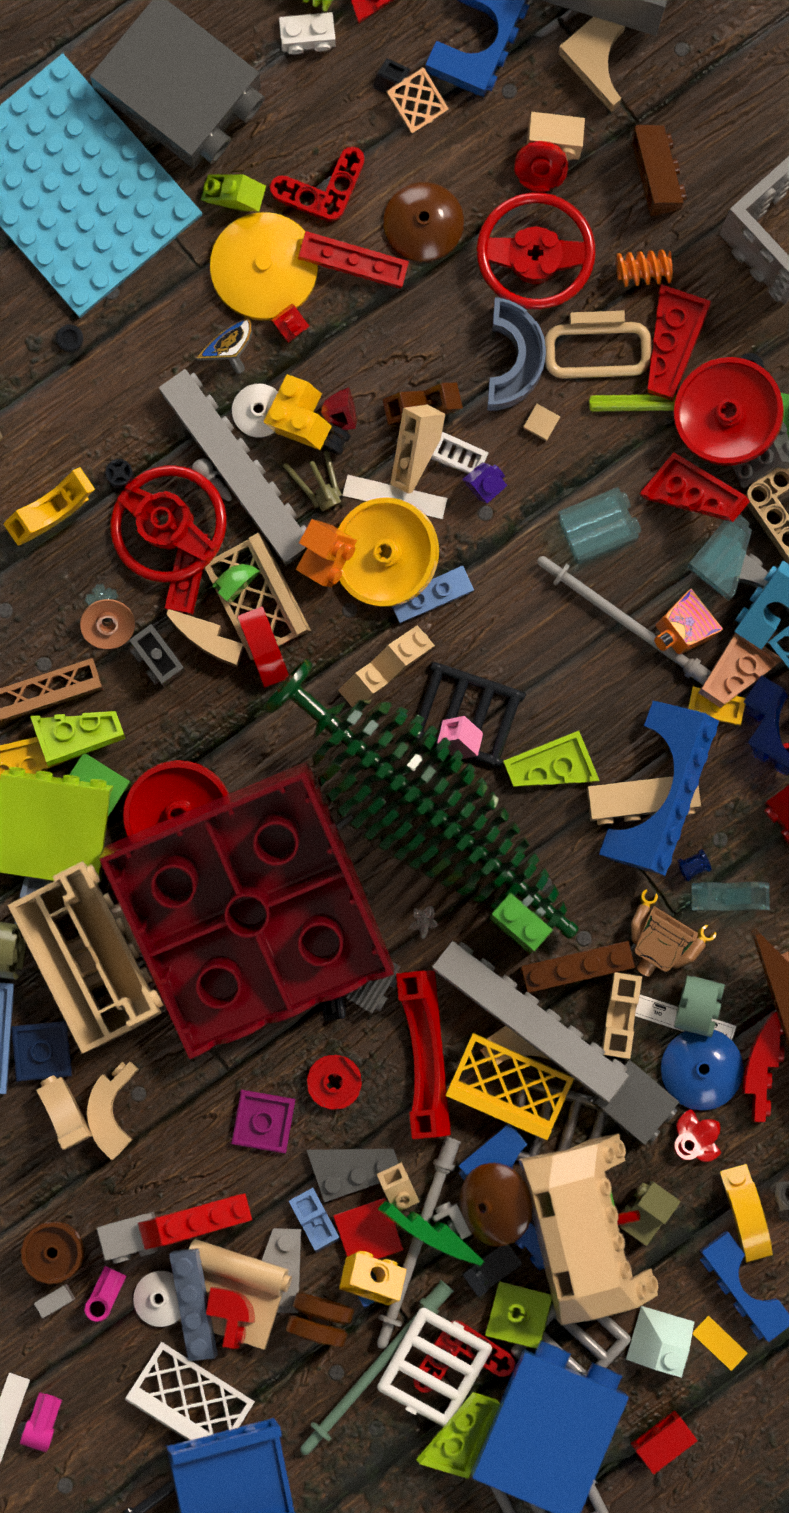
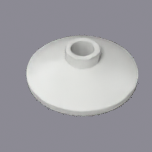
(242, 409)
(145, 1305)

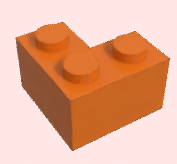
(325, 553)

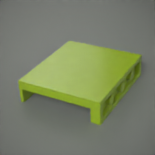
(51, 823)

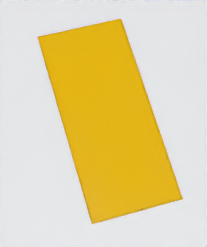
(719, 1343)

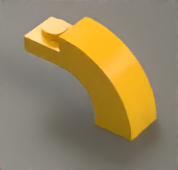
(747, 1213)

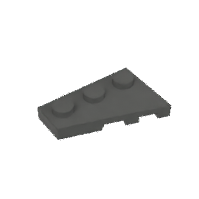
(349, 1170)

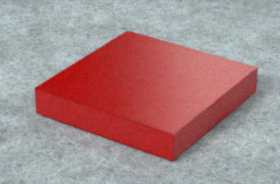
(368, 1231)

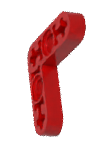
(322, 198)
(453, 1348)

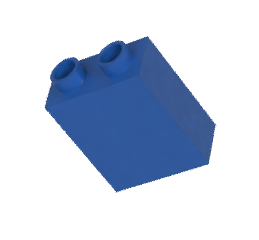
(551, 1430)

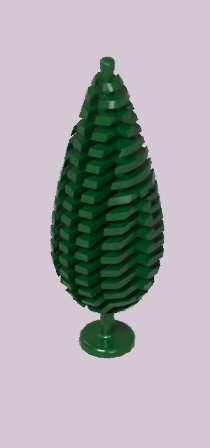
(421, 803)

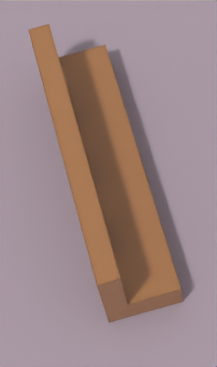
(52, 698)

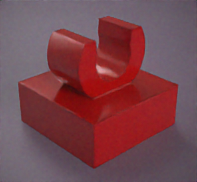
(290, 323)

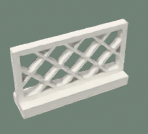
(169, 1416)

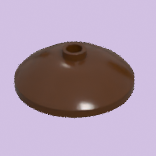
(420, 239)
(506, 1204)

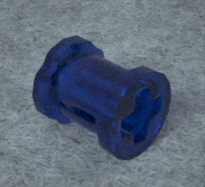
(694, 865)

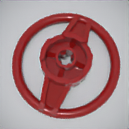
(555, 253)
(178, 530)

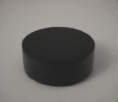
(69, 338)

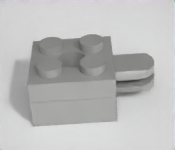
(123, 1238)

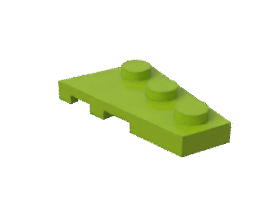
(72, 736)
(553, 763)
(462, 1437)

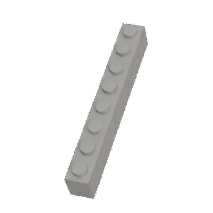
(234, 465)
(531, 1022)

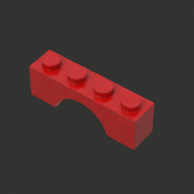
(194, 1221)

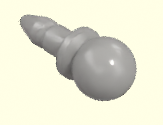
(205, 468)

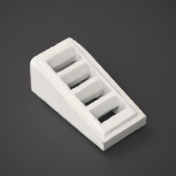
(460, 445)

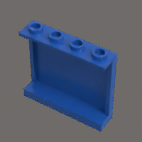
(232, 1471)

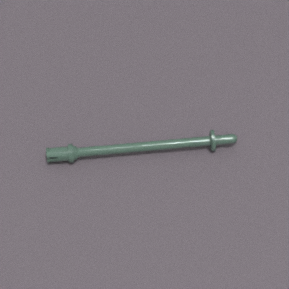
(432, 1303)

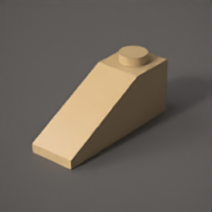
(417, 441)

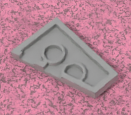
(284, 1252)

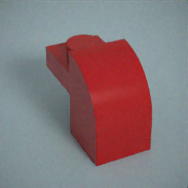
(233, 1307)

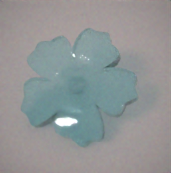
(100, 594)

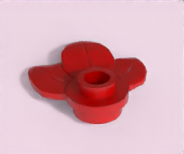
(700, 1135)

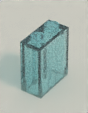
(599, 525)

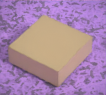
(541, 422)

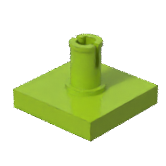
(519, 1315)

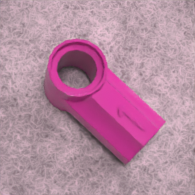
(106, 1291)
(40, 1428)

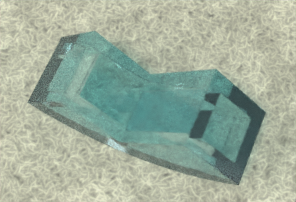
(730, 896)

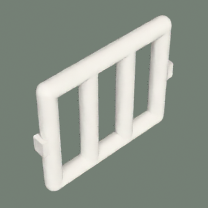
(412, 1339)

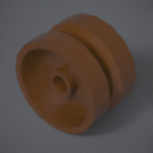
(66, 1242)
(318, 1323)

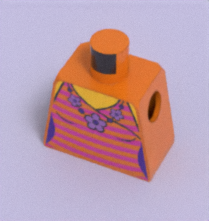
(686, 625)

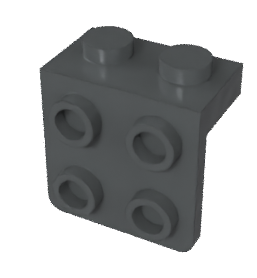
(775, 456)

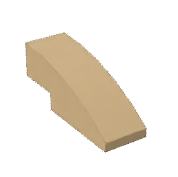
(206, 637)

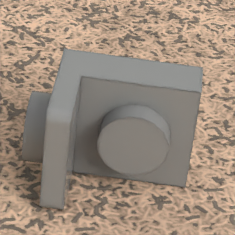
(456, 1223)

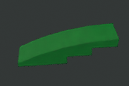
(438, 1236)

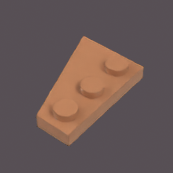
(737, 669)

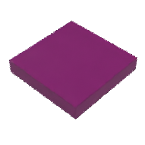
(263, 1121)

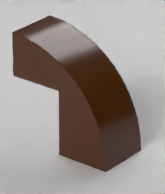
(442, 397)

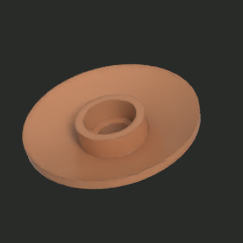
(107, 634)

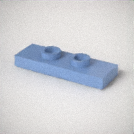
(437, 593)

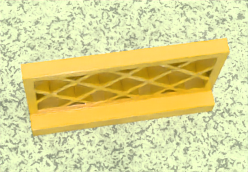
(499, 1108)

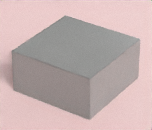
(54, 1301)

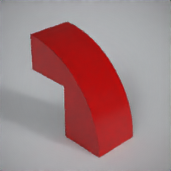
(263, 646)

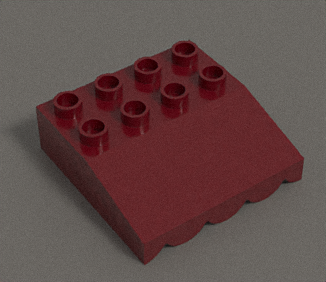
(247, 909)

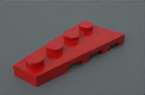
(675, 336)
(695, 490)

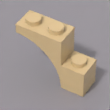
(386, 666)

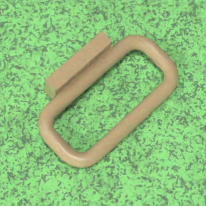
(598, 323)

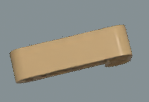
(771, 504)

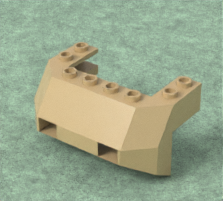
(87, 961)
(581, 1232)

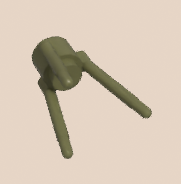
(326, 496)

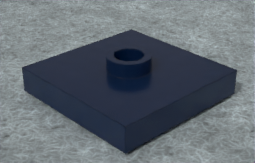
(41, 1051)

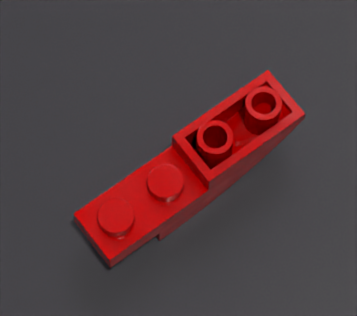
(764, 1053)

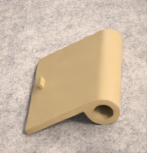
(254, 1278)

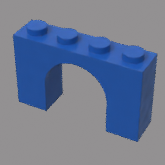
(477, 70)

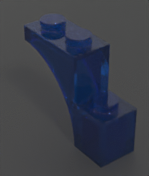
(766, 703)

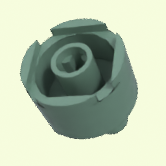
(699, 1006)

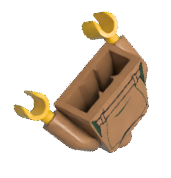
(664, 940)

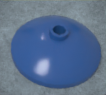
(682, 1074)

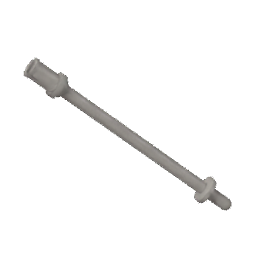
(690, 666)
(443, 1166)

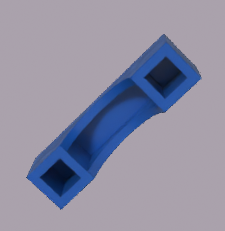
(724, 1258)

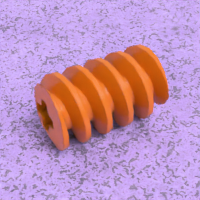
(644, 267)

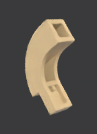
(100, 1116)

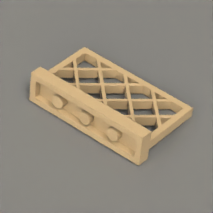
(274, 580)

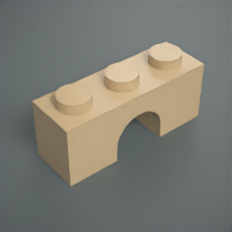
(621, 1015)

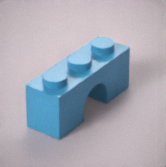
(758, 622)

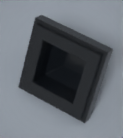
(334, 1009)

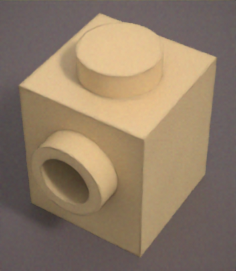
(398, 1187)

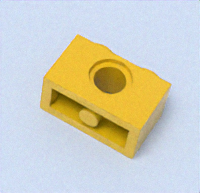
(357, 1278)

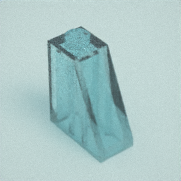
(723, 556)

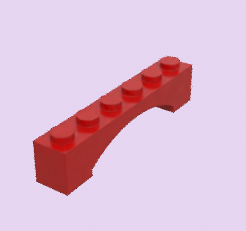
(430, 1104)

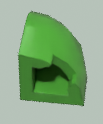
(235, 580)

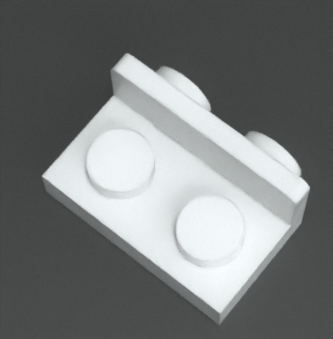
(307, 32)

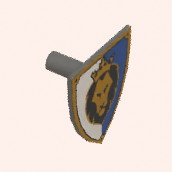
(229, 345)

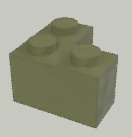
(655, 1209)

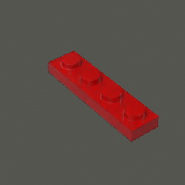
(353, 260)

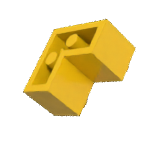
(293, 414)

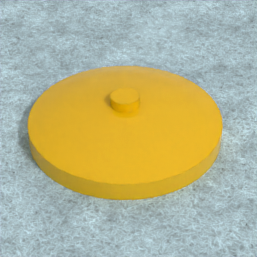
(258, 266)
(393, 552)

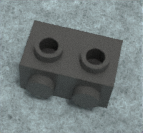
(159, 658)

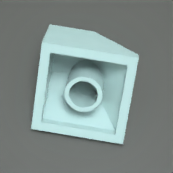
(660, 1341)

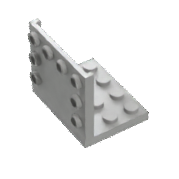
(752, 242)

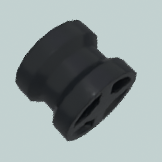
(335, 440)
(116, 470)

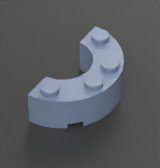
(530, 347)

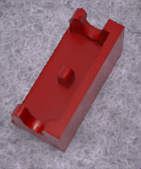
(664, 1442)

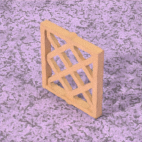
(428, 118)

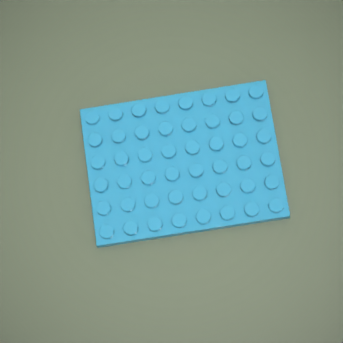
(82, 188)

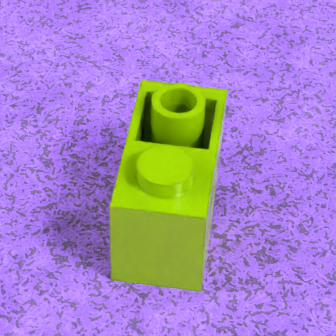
(233, 192)

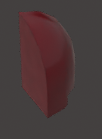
(340, 409)

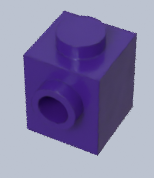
(485, 481)

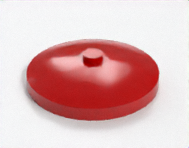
(728, 411)
(168, 792)

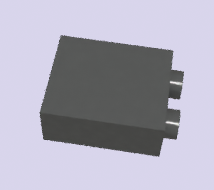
(178, 83)

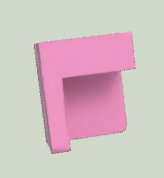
(462, 735)

